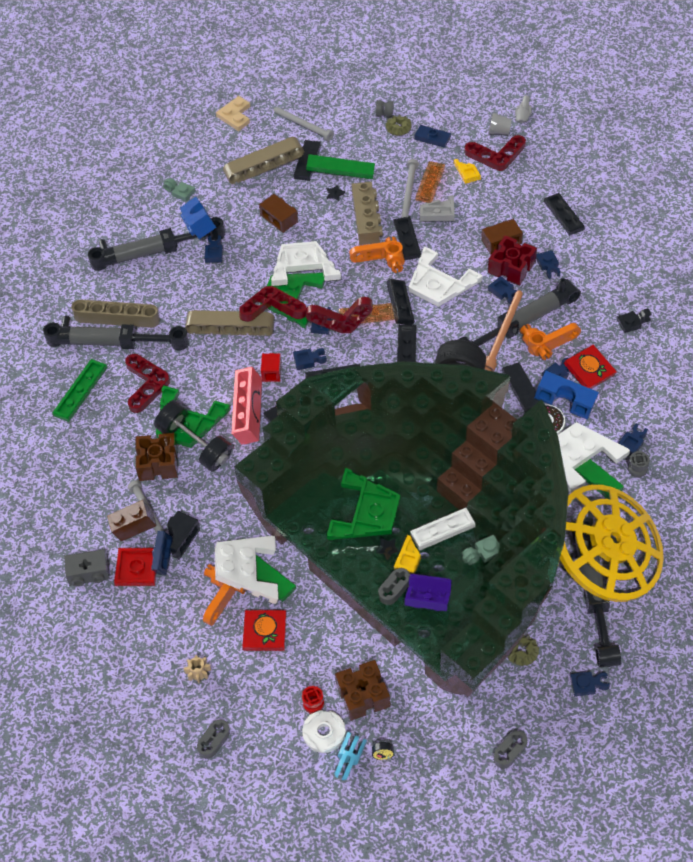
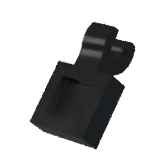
(631, 321)

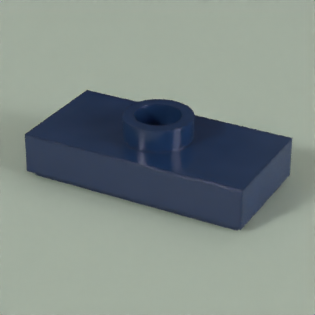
(432, 136)
(161, 553)

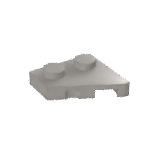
(438, 210)

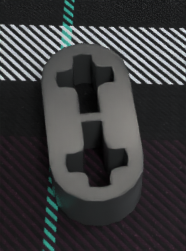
(391, 584)
(216, 742)
(513, 753)

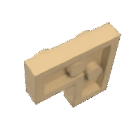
(233, 114)

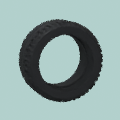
(461, 351)

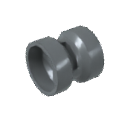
(384, 108)
(638, 464)

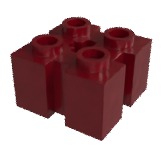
(512, 260)

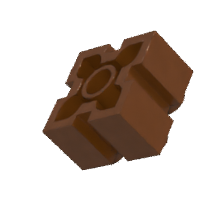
(156, 457)
(367, 679)

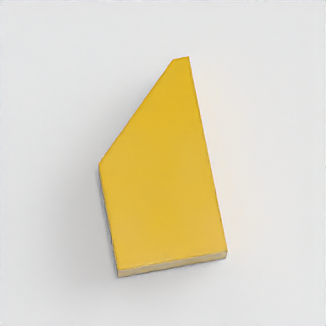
(467, 171)
(408, 557)

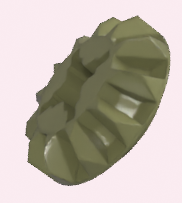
(396, 129)
(521, 658)

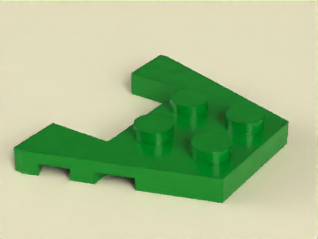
(294, 288)
(195, 422)
(374, 510)

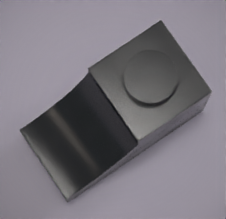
(184, 530)

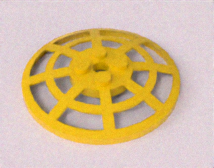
(607, 549)

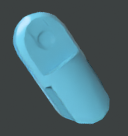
(348, 756)

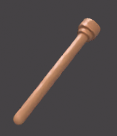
(491, 359)

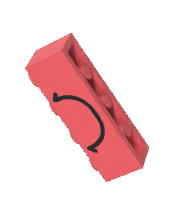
(246, 405)

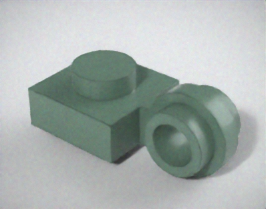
(182, 191)
(485, 548)

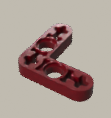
(496, 157)
(294, 307)
(341, 323)
(151, 382)

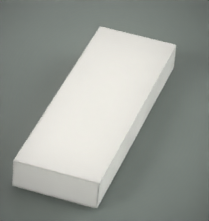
(442, 529)

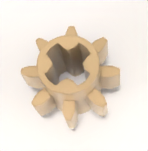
(197, 668)

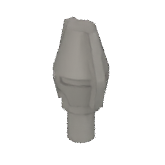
(523, 110)

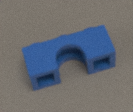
(196, 218)
(556, 387)

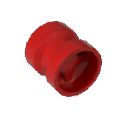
(315, 703)

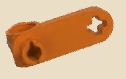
(390, 250)
(542, 344)
(221, 598)

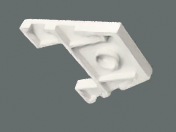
(302, 257)
(437, 286)
(581, 444)
(237, 565)

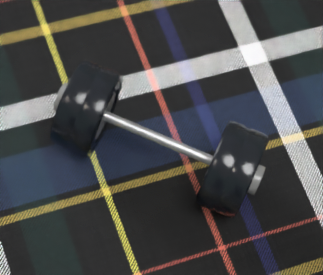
(214, 453)

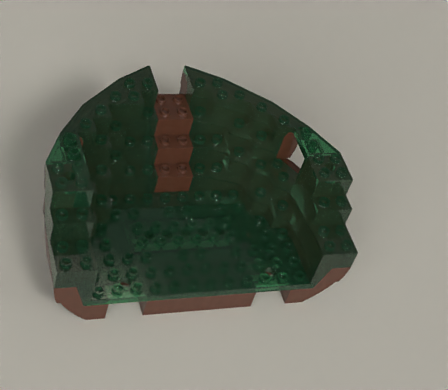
(444, 448)

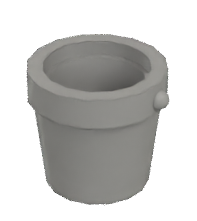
(499, 125)

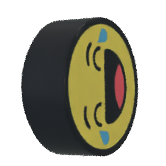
(382, 750)

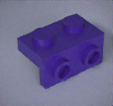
(428, 592)

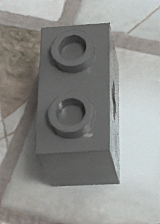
(86, 567)

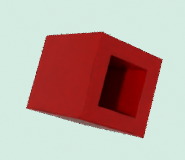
(271, 367)

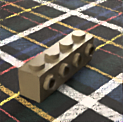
(365, 213)

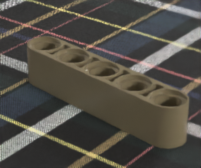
(263, 160)
(115, 313)
(228, 322)

